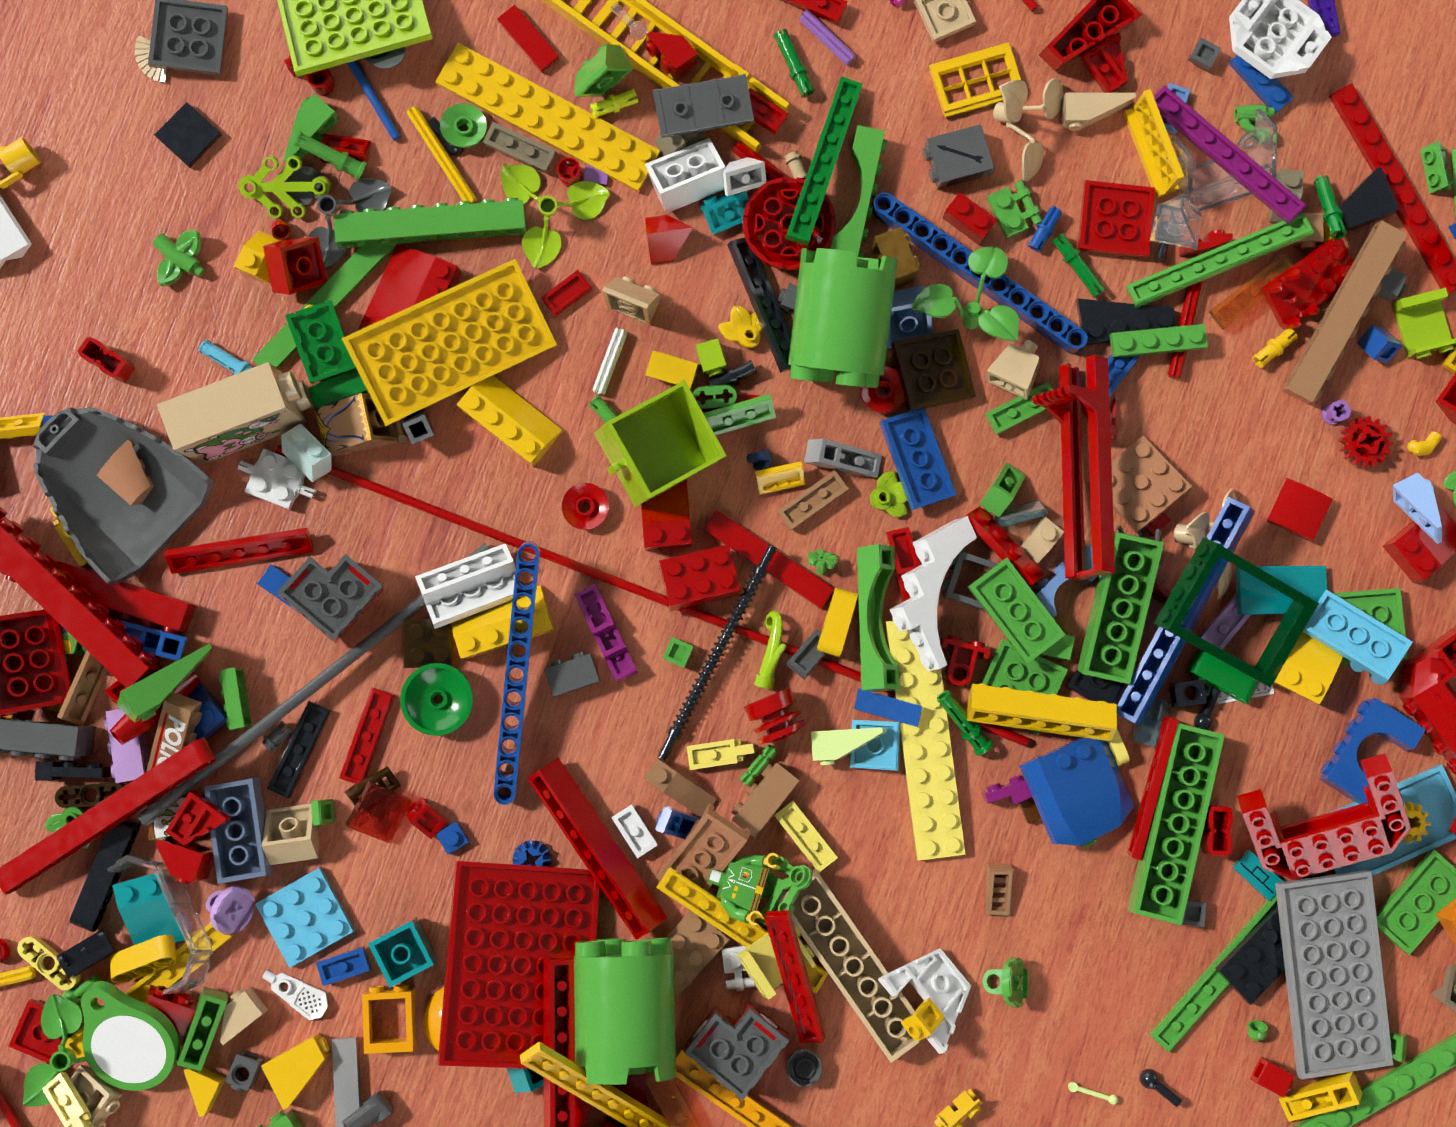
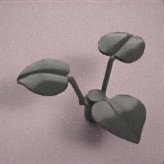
(365, 192)

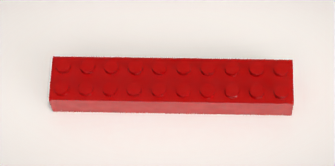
(73, 606)

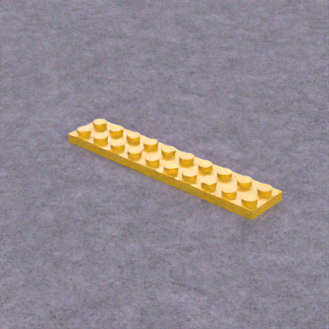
(547, 117)

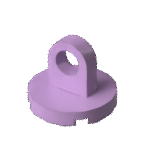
(230, 909)

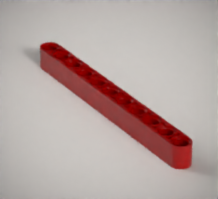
(106, 815)

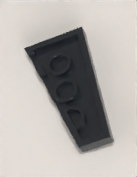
(1107, 317)

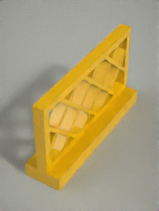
(1154, 145)

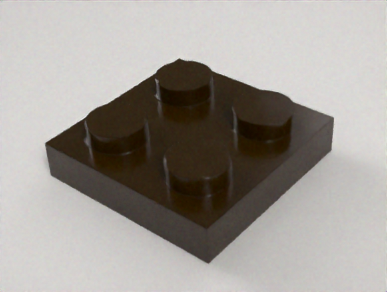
(425, 644)

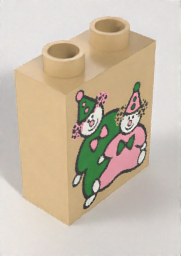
(235, 413)

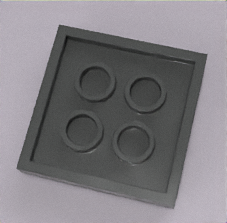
(188, 36)

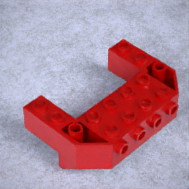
(1430, 696)
(1334, 837)

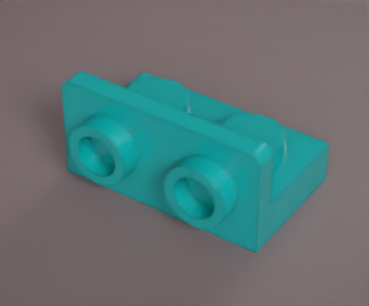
(724, 211)

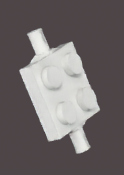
(275, 480)

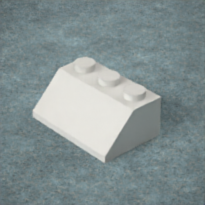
(687, 175)

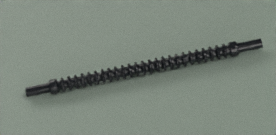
(675, 732)

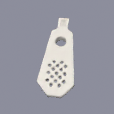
(295, 991)

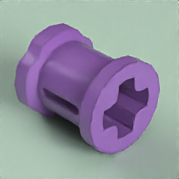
(1329, 414)

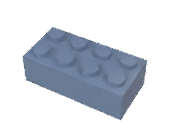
(239, 841)

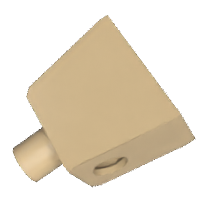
(1015, 369)

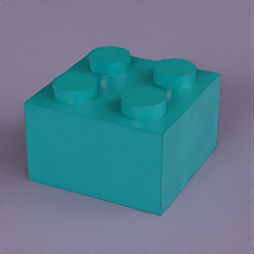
(403, 952)

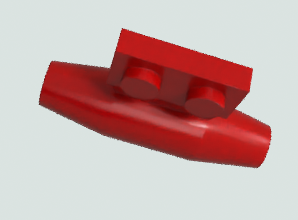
(125, 728)

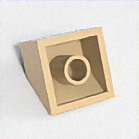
(290, 835)

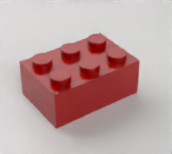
(699, 577)

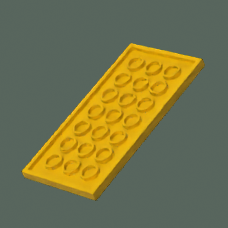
(449, 342)

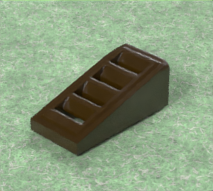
(357, 789)

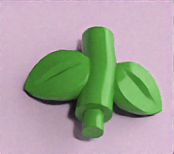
(178, 256)

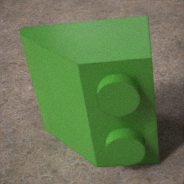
(602, 72)

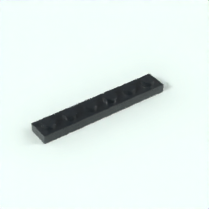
(763, 301)

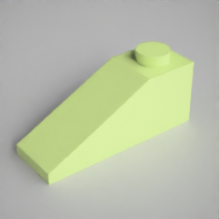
(839, 743)

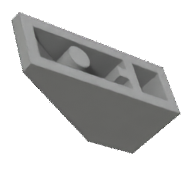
(842, 458)

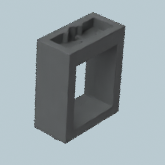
(949, 583)

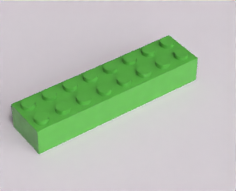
(1177, 826)

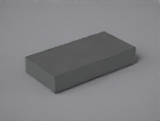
(807, 656)

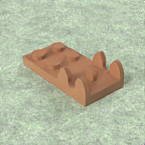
(707, 846)

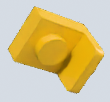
(923, 1020)

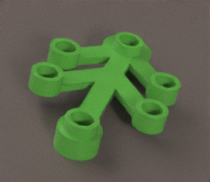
(799, 879)

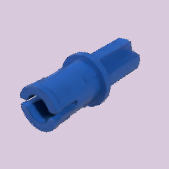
(1045, 229)

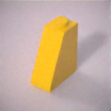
(295, 1068)

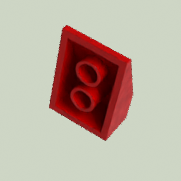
(667, 519)
(1418, 553)

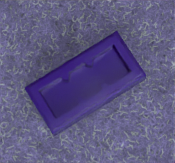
(1328, 14)

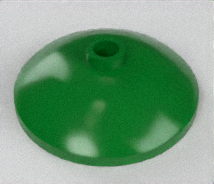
(419, 701)

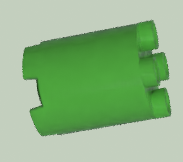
(842, 317)
(624, 1009)

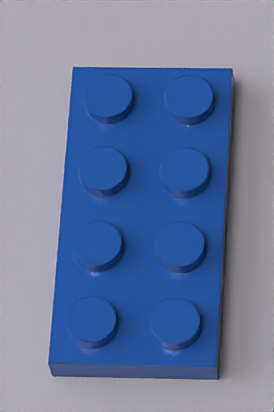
(917, 458)

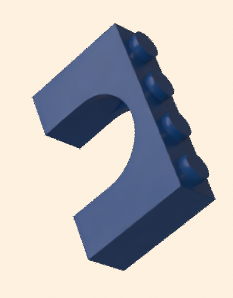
(1373, 718)

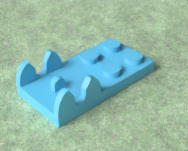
(1357, 637)

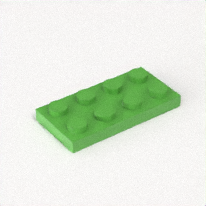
(1016, 611)
(1413, 905)

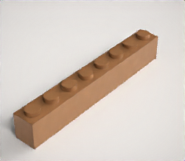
(1344, 312)

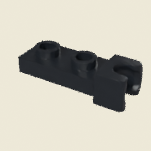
(56, 769)

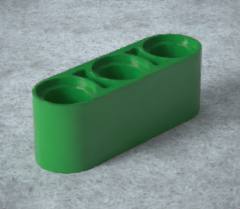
(337, 389)
(1222, 676)

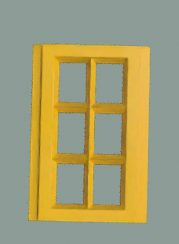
(969, 60)

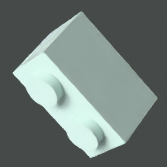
(306, 452)

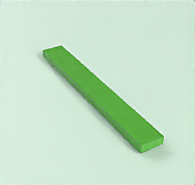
(1219, 260)
(337, 289)
(1203, 991)

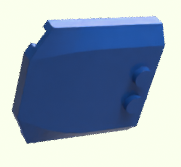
(1078, 791)

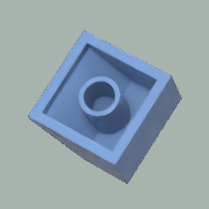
(907, 322)

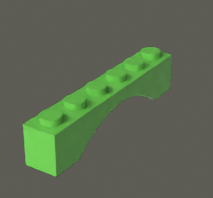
(865, 153)
(875, 570)

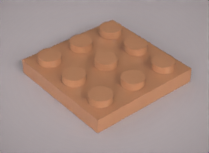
(1144, 484)

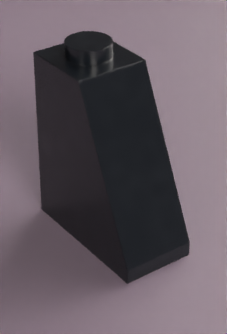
(1368, 202)

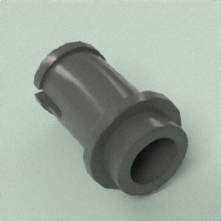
(275, 737)

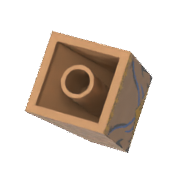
(353, 426)

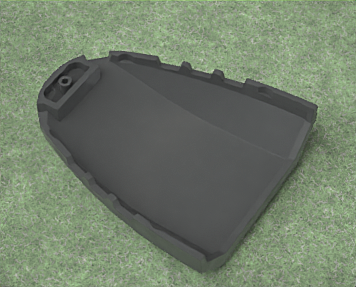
(106, 529)

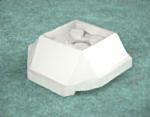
(1277, 36)

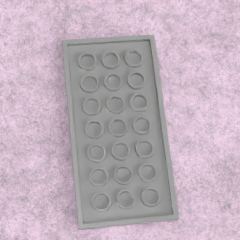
(1334, 974)

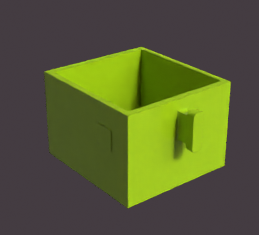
(659, 443)

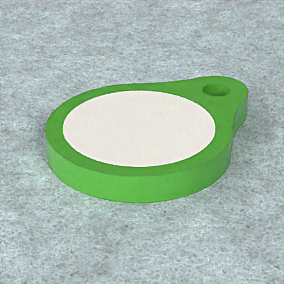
(127, 1039)

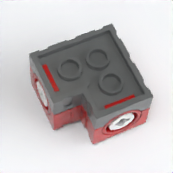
(331, 598)
(736, 1049)

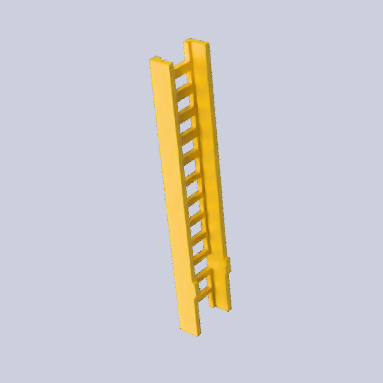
(666, 25)

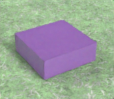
(595, 176)

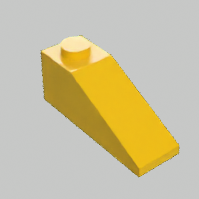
(1322, 1096)

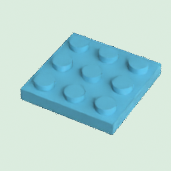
(305, 917)

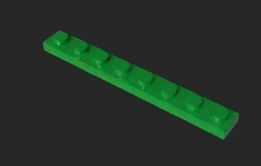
(823, 161)

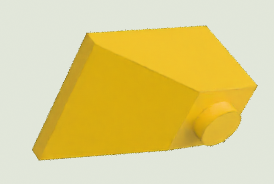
(252, 259)

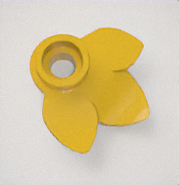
(740, 324)

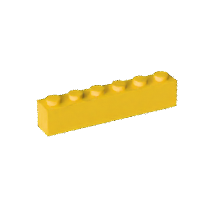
(1042, 712)

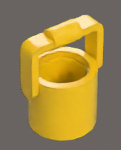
(18, 159)

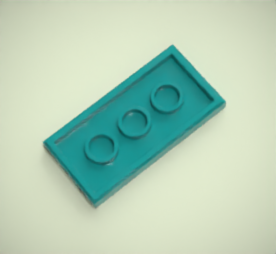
(1259, 598)

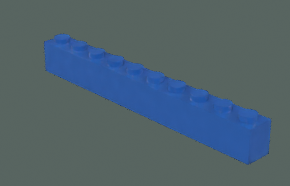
(1166, 646)

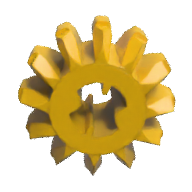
(1417, 821)

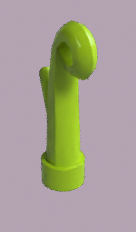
(774, 649)

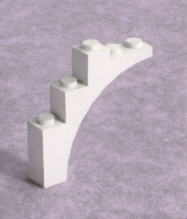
(924, 584)

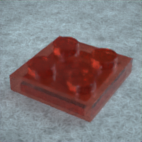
(378, 812)

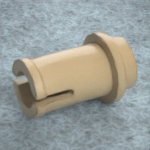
(795, 164)

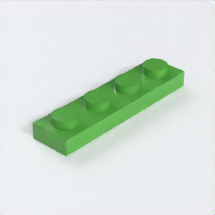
(1158, 340)

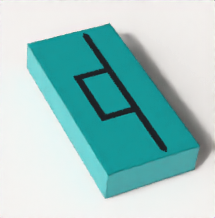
(1250, 869)

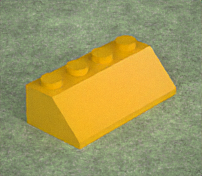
(510, 419)
(491, 627)

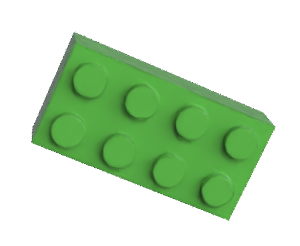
(235, 698)

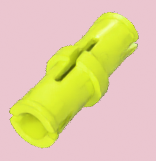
(614, 103)

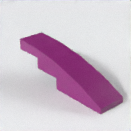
(606, 633)

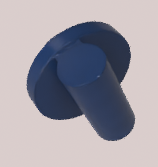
(760, 460)

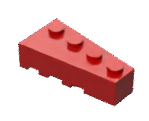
(1089, 28)

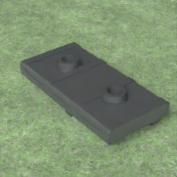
(703, 106)

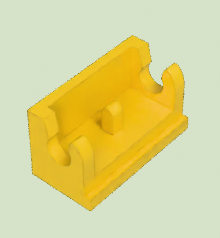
(671, 368)

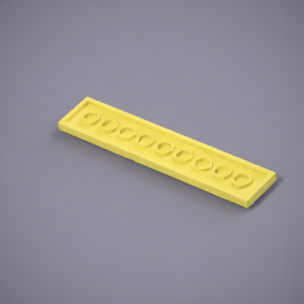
(927, 755)

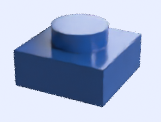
(452, 837)

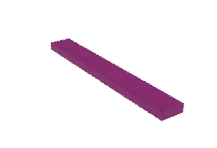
(1228, 156)

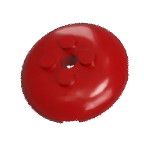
(764, 220)

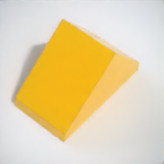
(204, 1088)

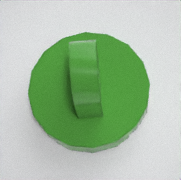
(1013, 982)

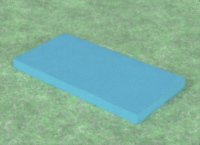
(1436, 795)

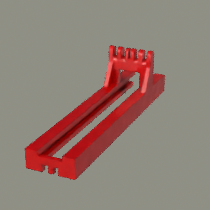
(1065, 408)

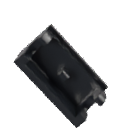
(85, 954)

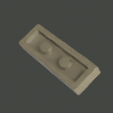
(519, 147)

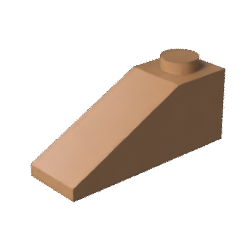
(679, 787)

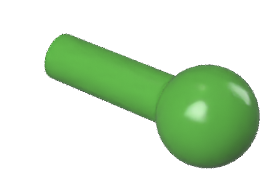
(76, 994)

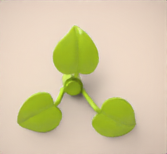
(538, 243)

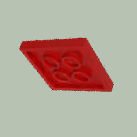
(1116, 219)

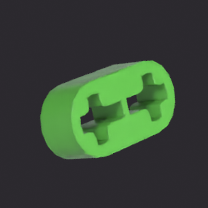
(714, 390)

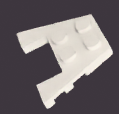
(936, 979)

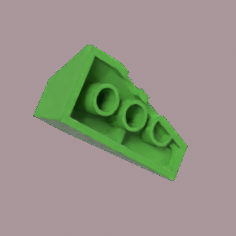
(147, 695)

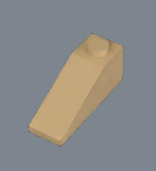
(1084, 109)

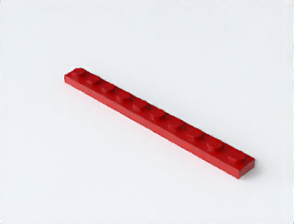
(1411, 210)

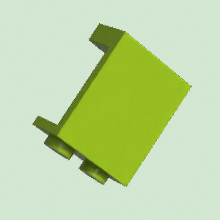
(1423, 324)

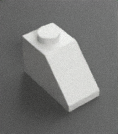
(743, 175)

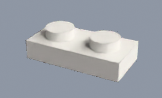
(634, 831)

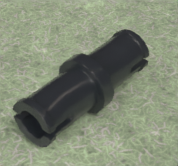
(734, 375)

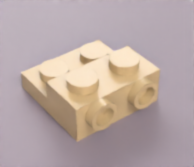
(97, 1095)

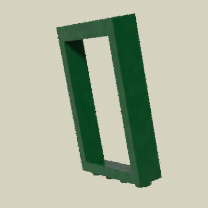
(1190, 584)

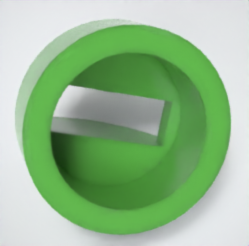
(1257, 1030)

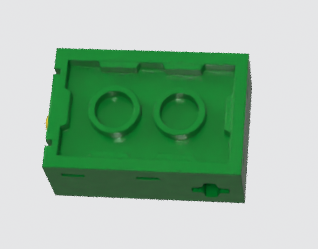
(320, 342)

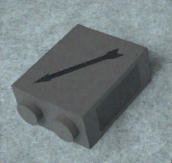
(958, 157)

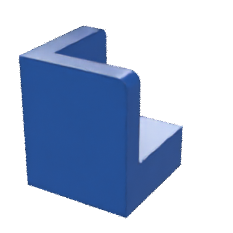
(1379, 344)

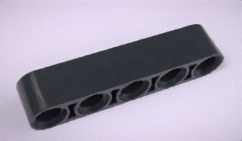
(98, 884)

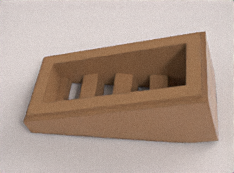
(1008, 871)

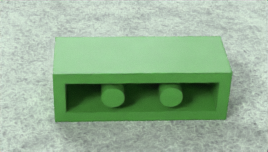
(202, 1029)

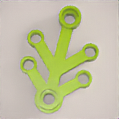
(280, 187)

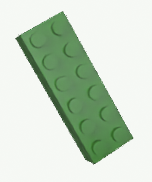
(1120, 610)

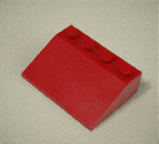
(408, 281)
(31, 663)

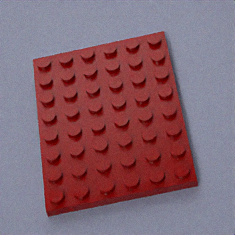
(498, 936)

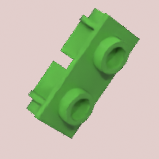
(1434, 164)

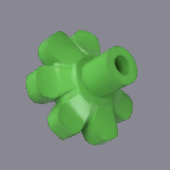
(822, 560)

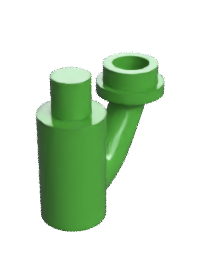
(1247, 113)

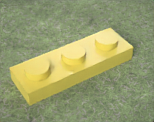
(805, 836)

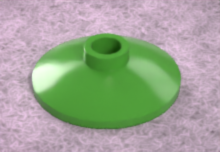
(463, 116)

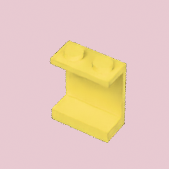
(762, 964)

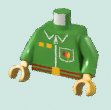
(743, 885)

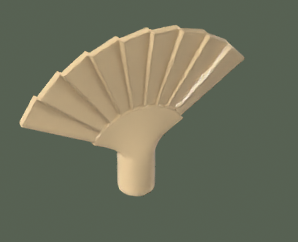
(142, 54)

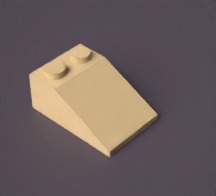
(631, 300)

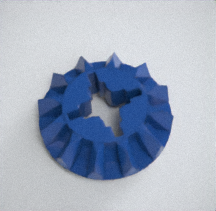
(534, 848)

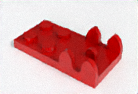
(1308, 283)

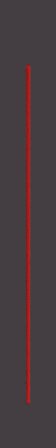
(612, 580)

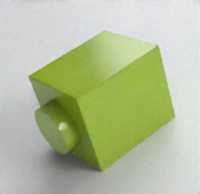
(711, 358)

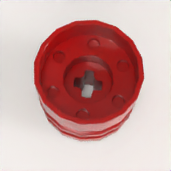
(775, 716)

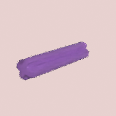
(827, 37)

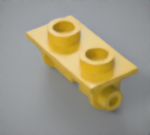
(966, 1108)

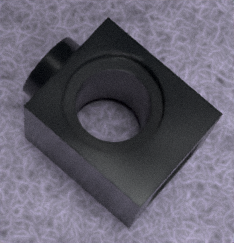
(1178, 696)

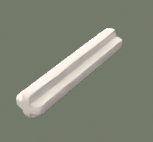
(609, 361)

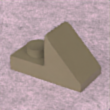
(674, 143)
(1447, 993)

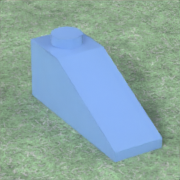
(1418, 501)

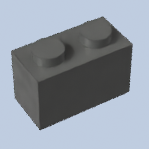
(572, 674)

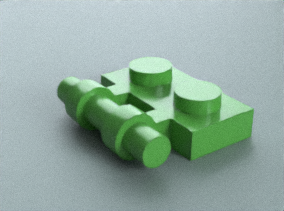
(1008, 213)

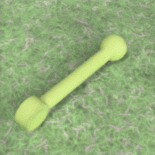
(1073, 1087)

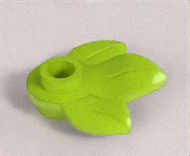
(893, 493)

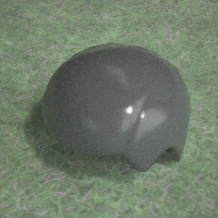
(804, 1068)

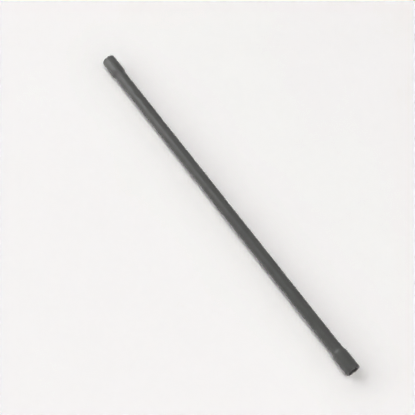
(158, 807)

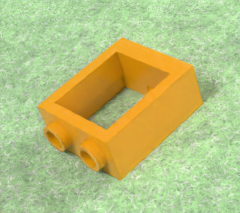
(390, 1045)

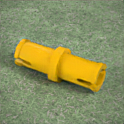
(1274, 347)

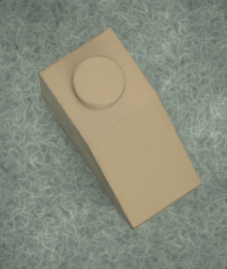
(1041, 539)
(240, 1013)

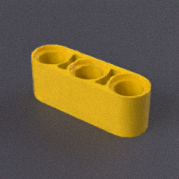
(837, 622)
(143, 959)

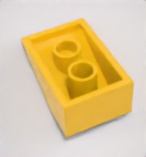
(1309, 669)

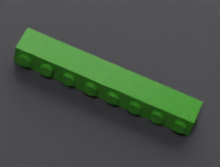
(429, 223)

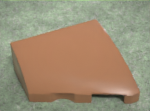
(127, 475)

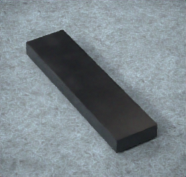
(299, 749)

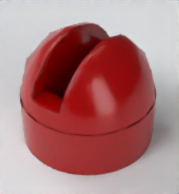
(276, 232)

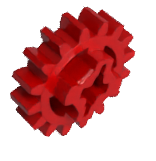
(1369, 452)

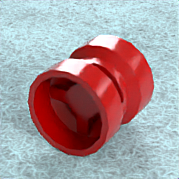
(566, 167)

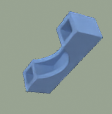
(1048, 588)

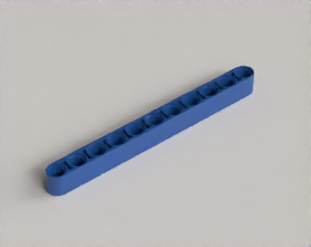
(1010, 288)
(511, 684)

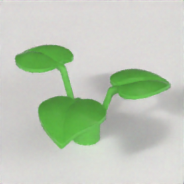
(999, 322)
(57, 1019)

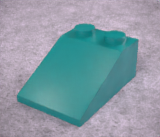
(145, 909)

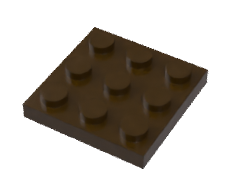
(933, 370)

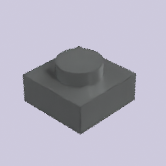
(1204, 54)
(1195, 913)

